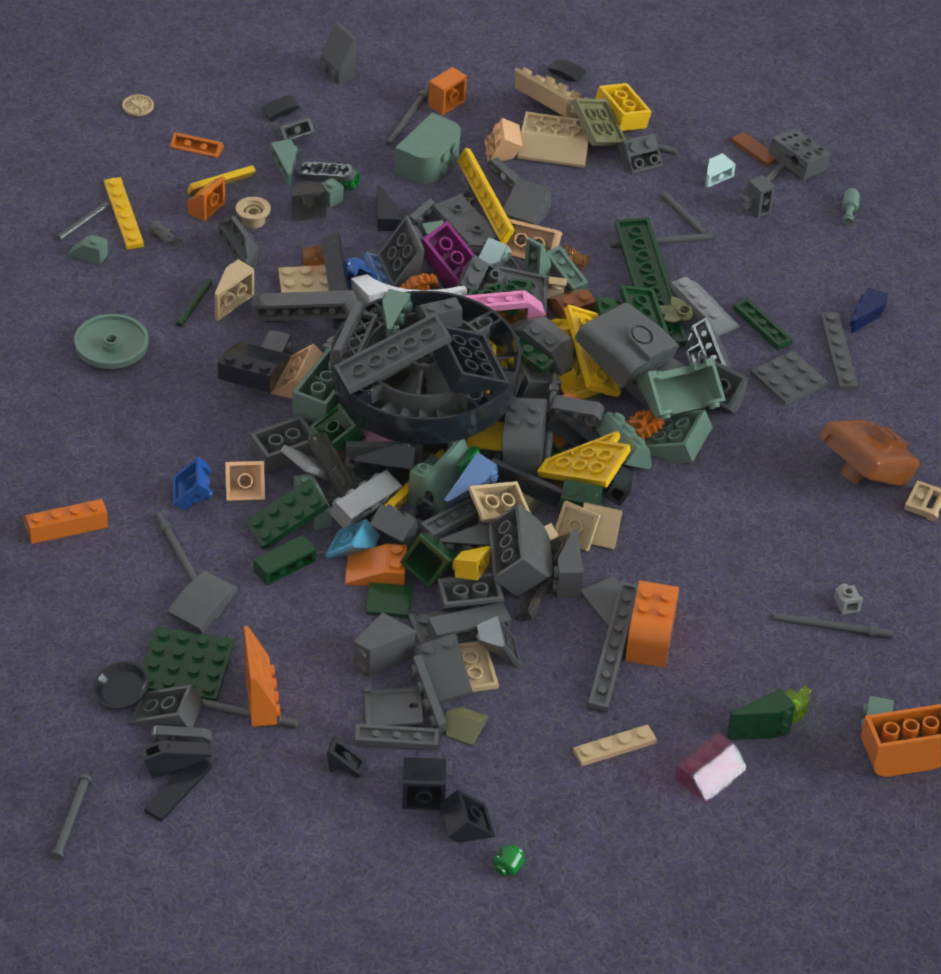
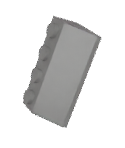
(703, 305)

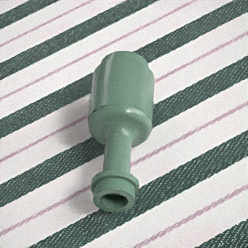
(850, 205)

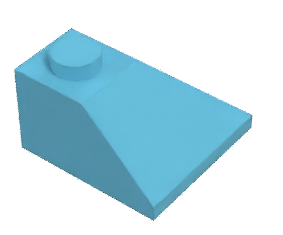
(353, 539)

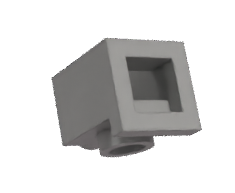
(848, 595)

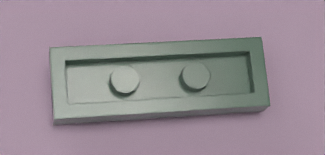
(567, 269)

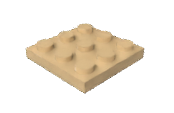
(303, 279)

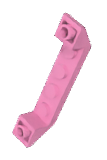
(512, 300)

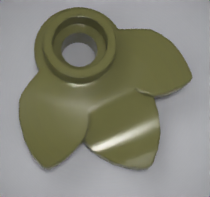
(676, 311)

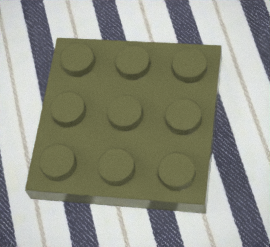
(598, 121)

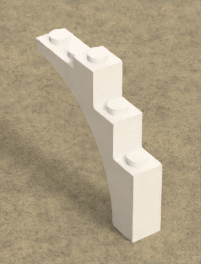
(369, 289)

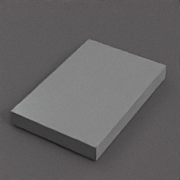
(304, 461)

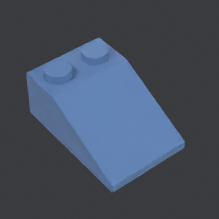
(478, 472)

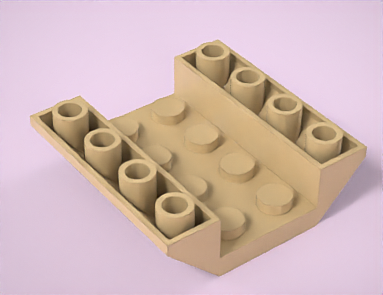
(546, 92)
(553, 140)

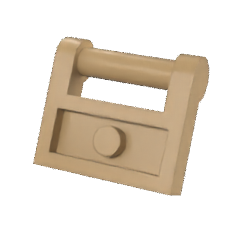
(920, 498)

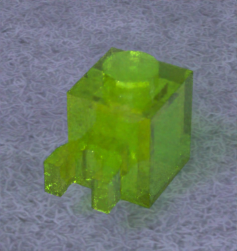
(801, 702)

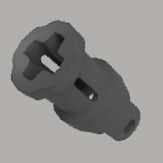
(164, 234)

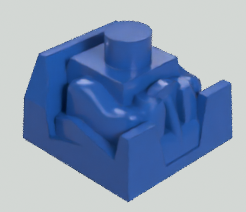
(192, 484)

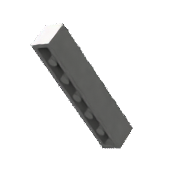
(304, 305)

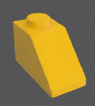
(472, 563)

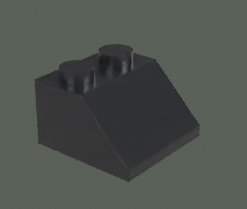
(466, 817)

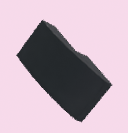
(567, 69)
(280, 106)

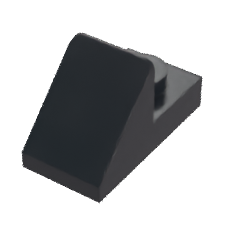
(345, 757)

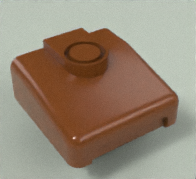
(870, 451)

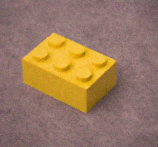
(626, 105)

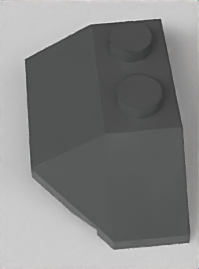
(239, 241)
(548, 339)
(706, 341)

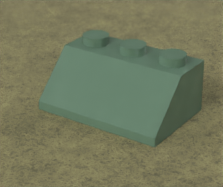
(640, 453)

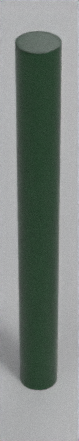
(196, 299)

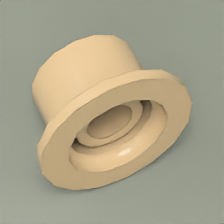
(253, 211)

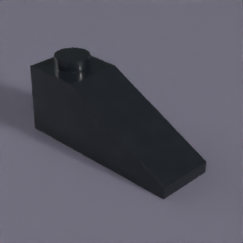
(387, 211)

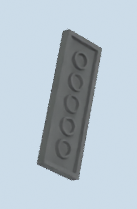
(393, 353)

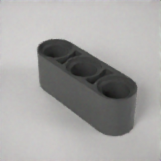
(583, 411)

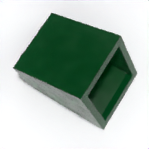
(428, 559)

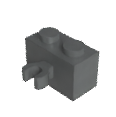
(759, 196)

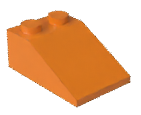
(376, 565)

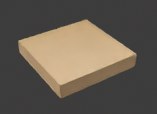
(578, 518)
(608, 525)

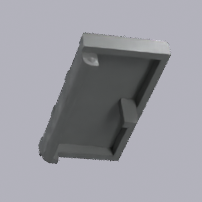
(465, 220)

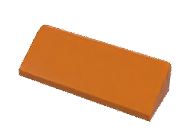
(196, 145)

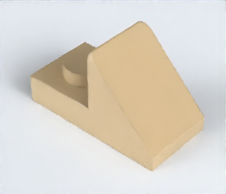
(555, 286)

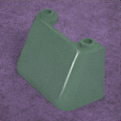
(682, 389)
(437, 478)

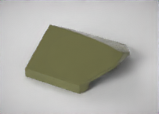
(464, 724)

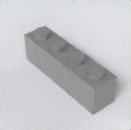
(364, 499)

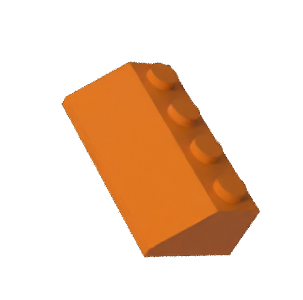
(66, 521)

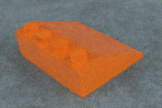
(260, 682)

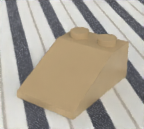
(234, 288)
(496, 498)

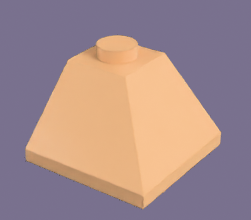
(245, 480)

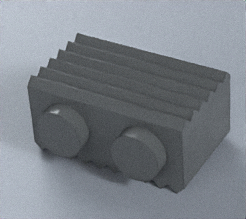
(294, 130)

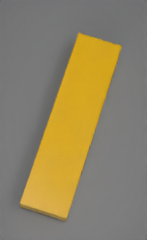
(229, 177)

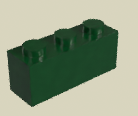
(284, 560)

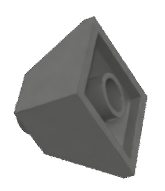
(499, 640)

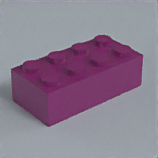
(446, 253)

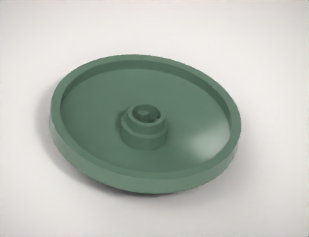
(111, 341)

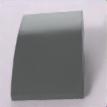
(202, 601)

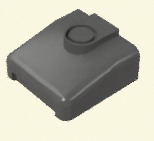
(626, 343)

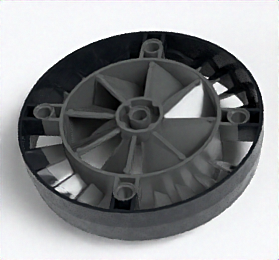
(441, 414)

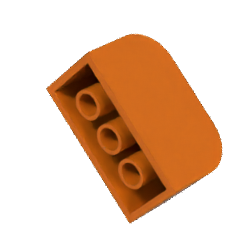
(652, 623)
(903, 740)

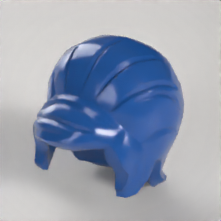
(356, 267)

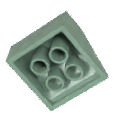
(680, 436)

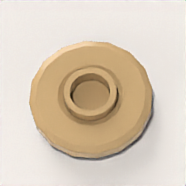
(138, 105)

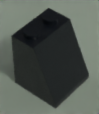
(423, 783)

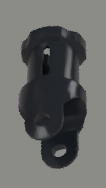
(424, 507)

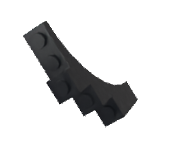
(576, 435)

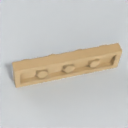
(614, 745)

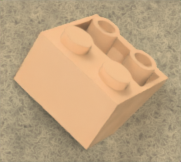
(503, 141)

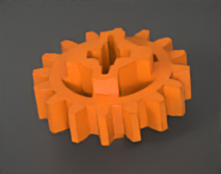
(421, 282)
(645, 423)

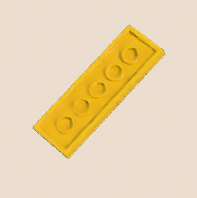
(594, 376)

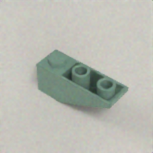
(395, 308)

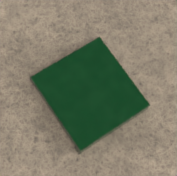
(389, 599)

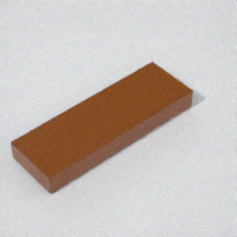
(753, 148)

